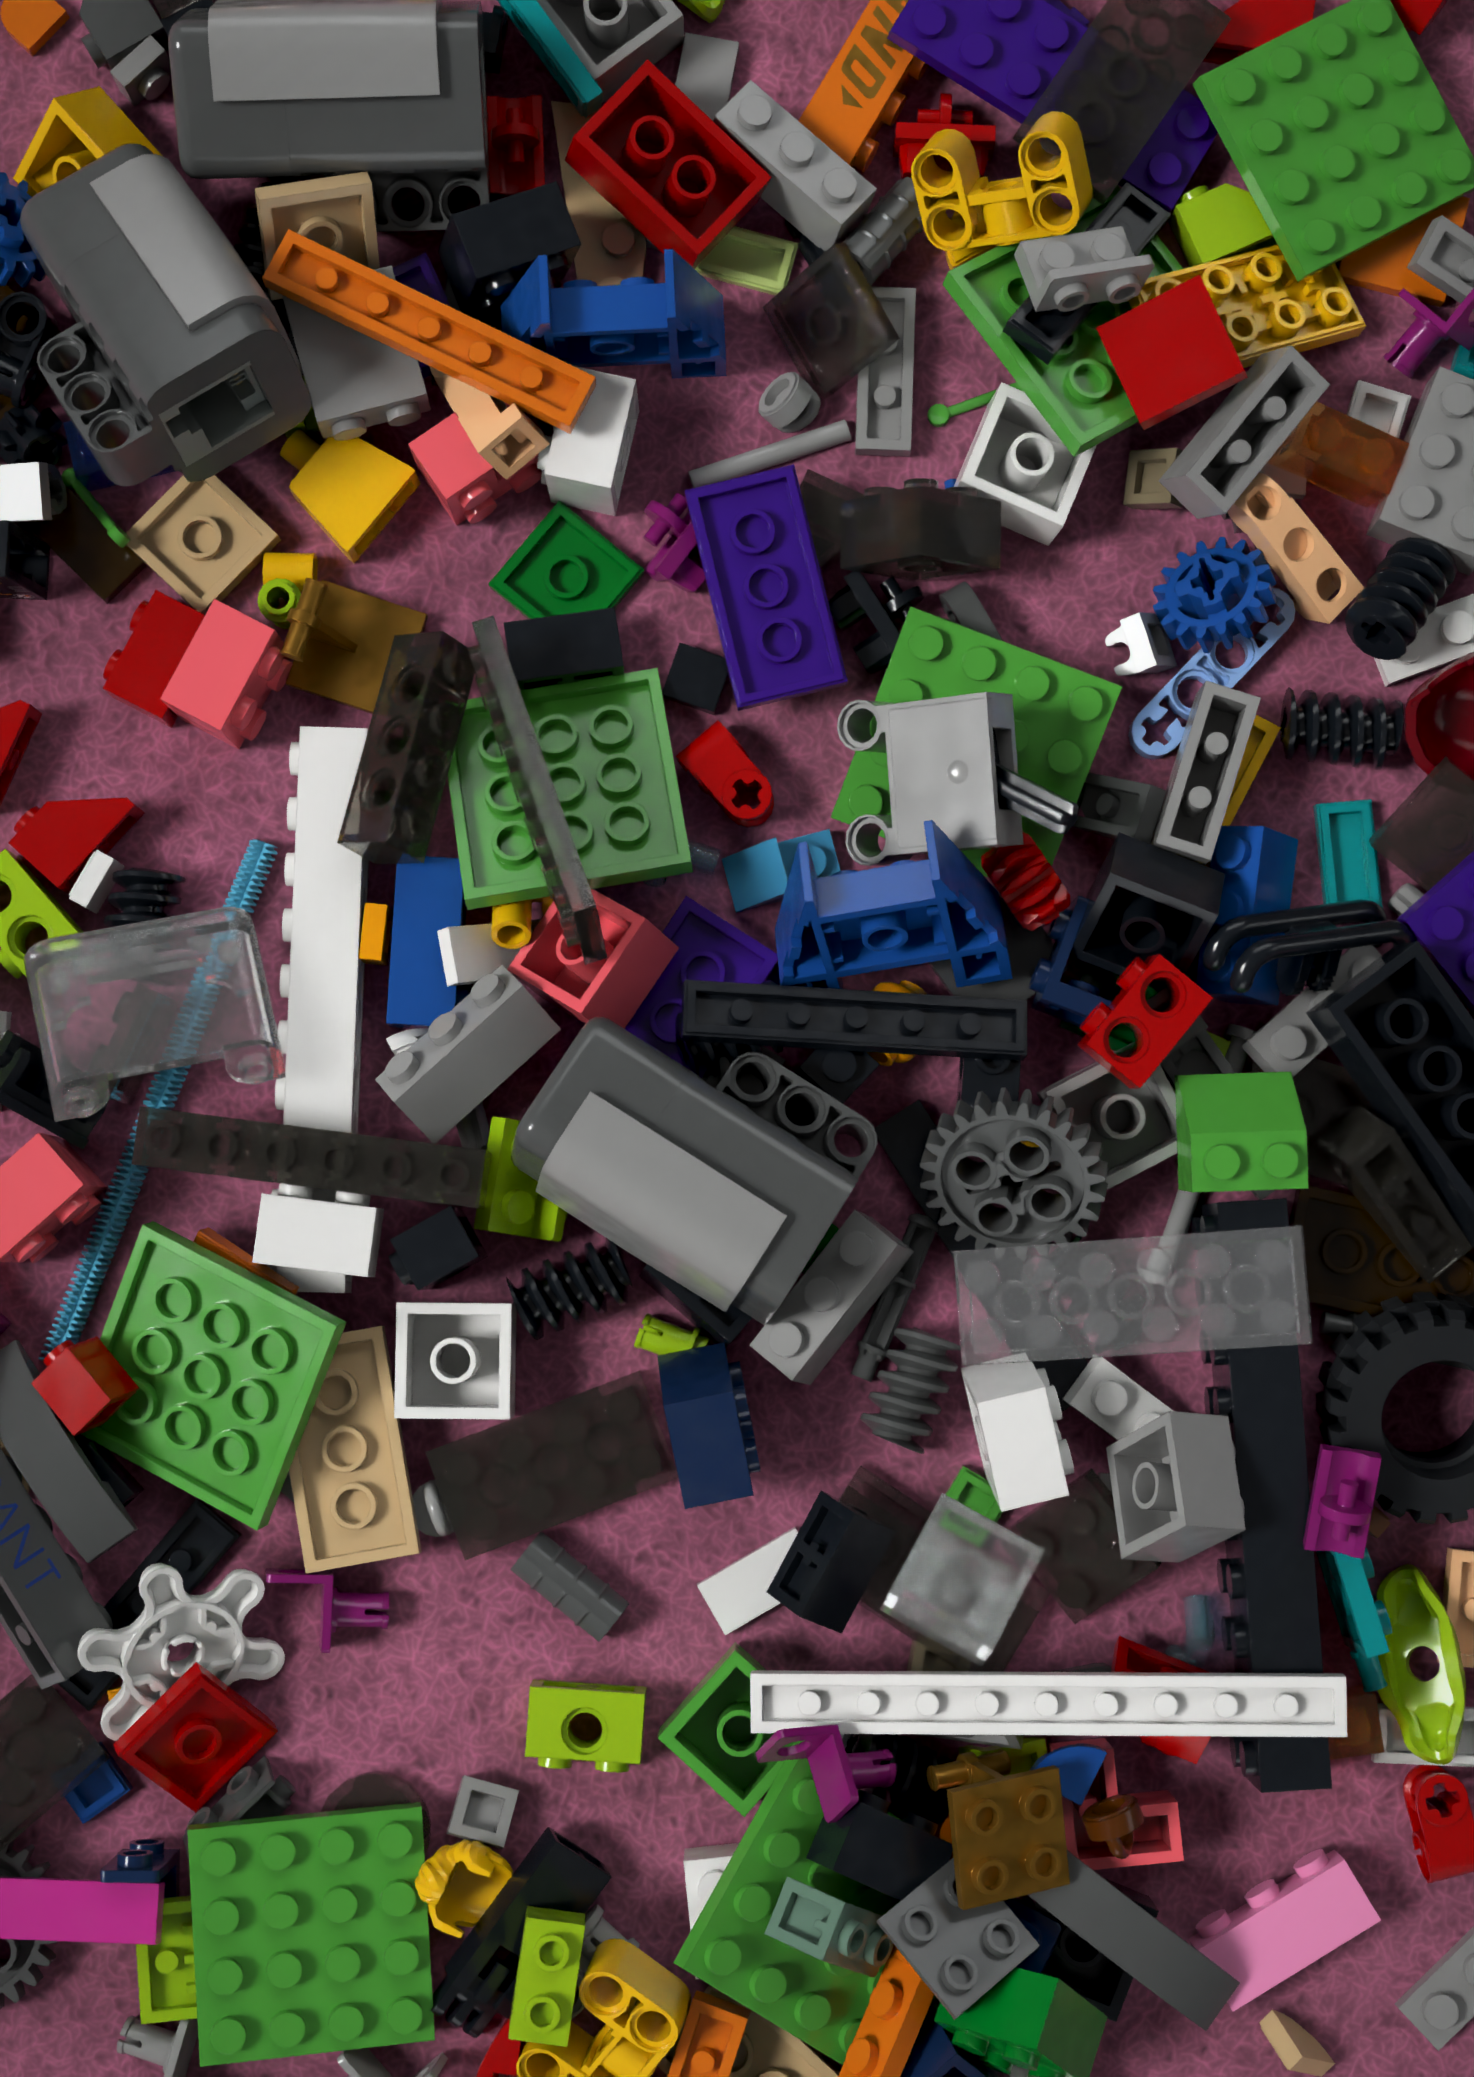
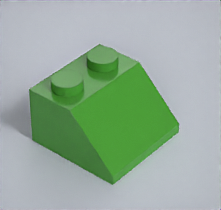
(1240, 1132)

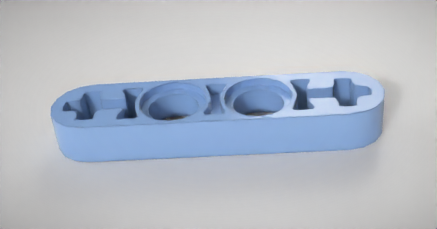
(1205, 668)

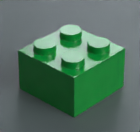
(1030, 2025)

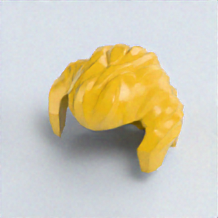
(461, 1884)

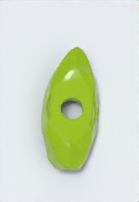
(1429, 1710)

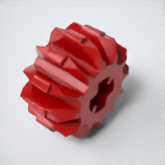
(1026, 883)

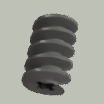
(910, 1387)

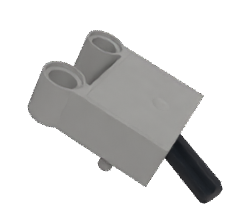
(951, 766)

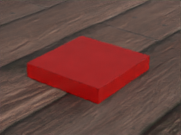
(1171, 352)
(195, 1737)

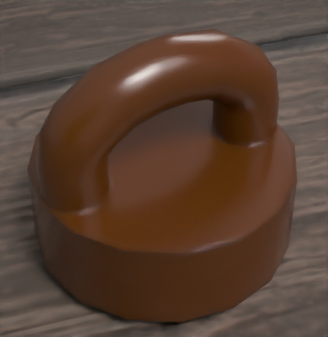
(1114, 1822)

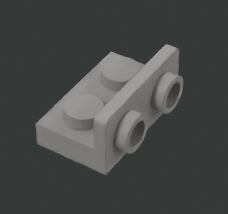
(1081, 269)

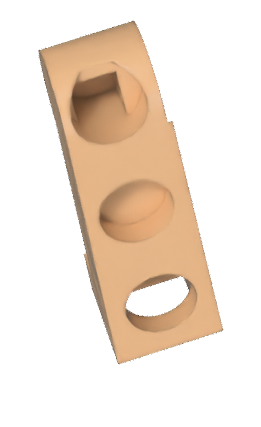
(498, 433)
(1295, 550)

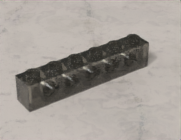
(311, 1158)

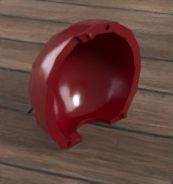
(1442, 717)

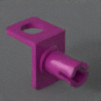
(1428, 331)
(337, 1608)
(833, 1770)

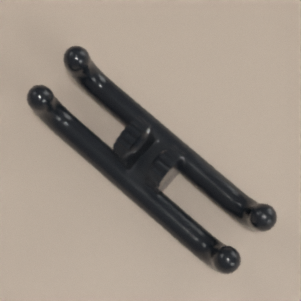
(1310, 943)

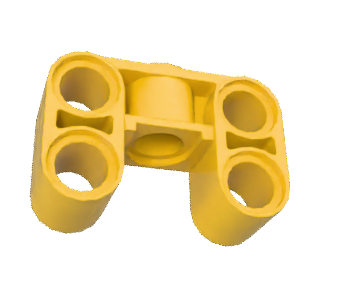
(1007, 208)
(641, 2016)

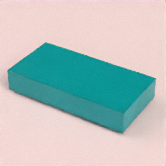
(1344, 851)

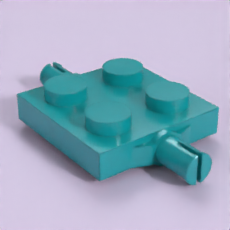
(1359, 1617)

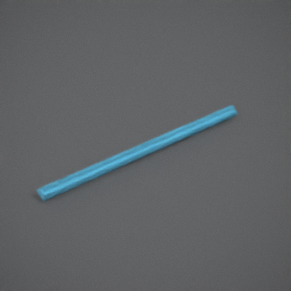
(130, 1175)

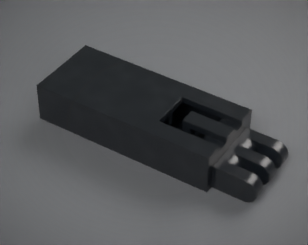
(552, 1877)

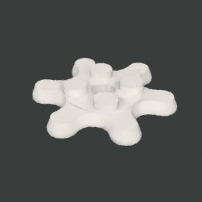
(175, 1617)

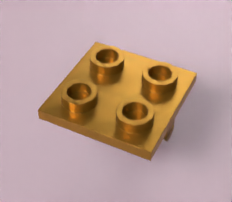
(344, 642)
(1003, 1828)

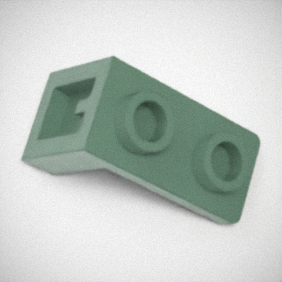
(829, 1928)

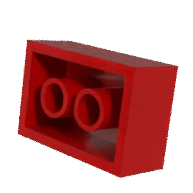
(666, 166)

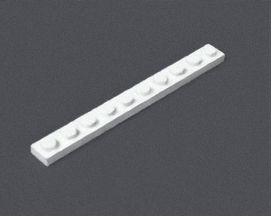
(1052, 1703)

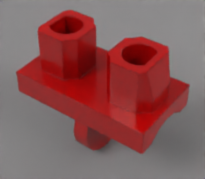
(912, 136)
(515, 144)

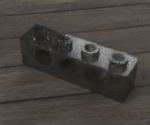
(408, 749)

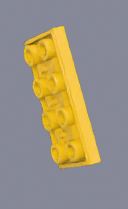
(1266, 304)

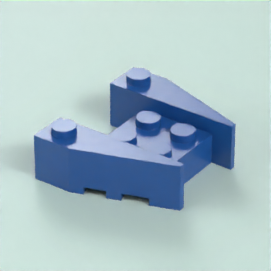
(623, 322)
(891, 919)

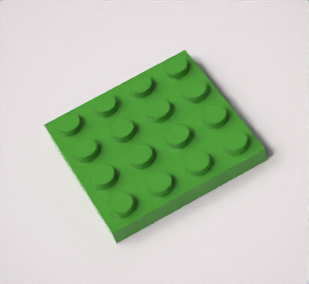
(1338, 133)
(1080, 386)
(1055, 707)
(611, 774)
(219, 1372)
(309, 1933)
(728, 1940)

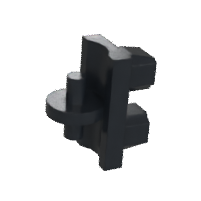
(860, 600)

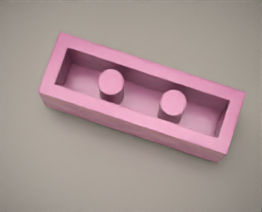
(1286, 1925)

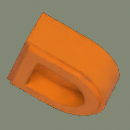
(32, 21)

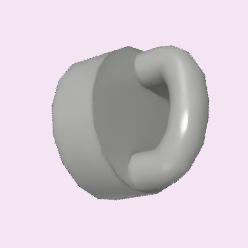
(786, 399)
(431, 1511)

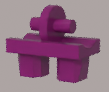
(674, 558)
(1342, 1500)

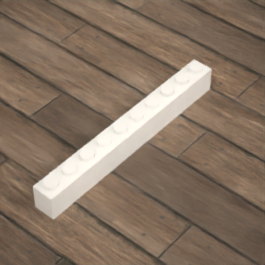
(324, 968)

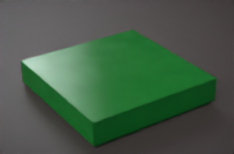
(565, 569)

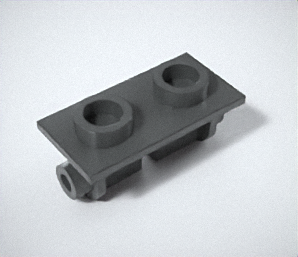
(249, 1796)

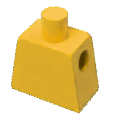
(348, 488)

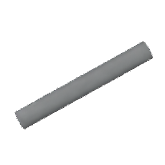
(771, 454)

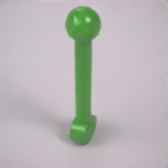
(939, 414)
(114, 531)

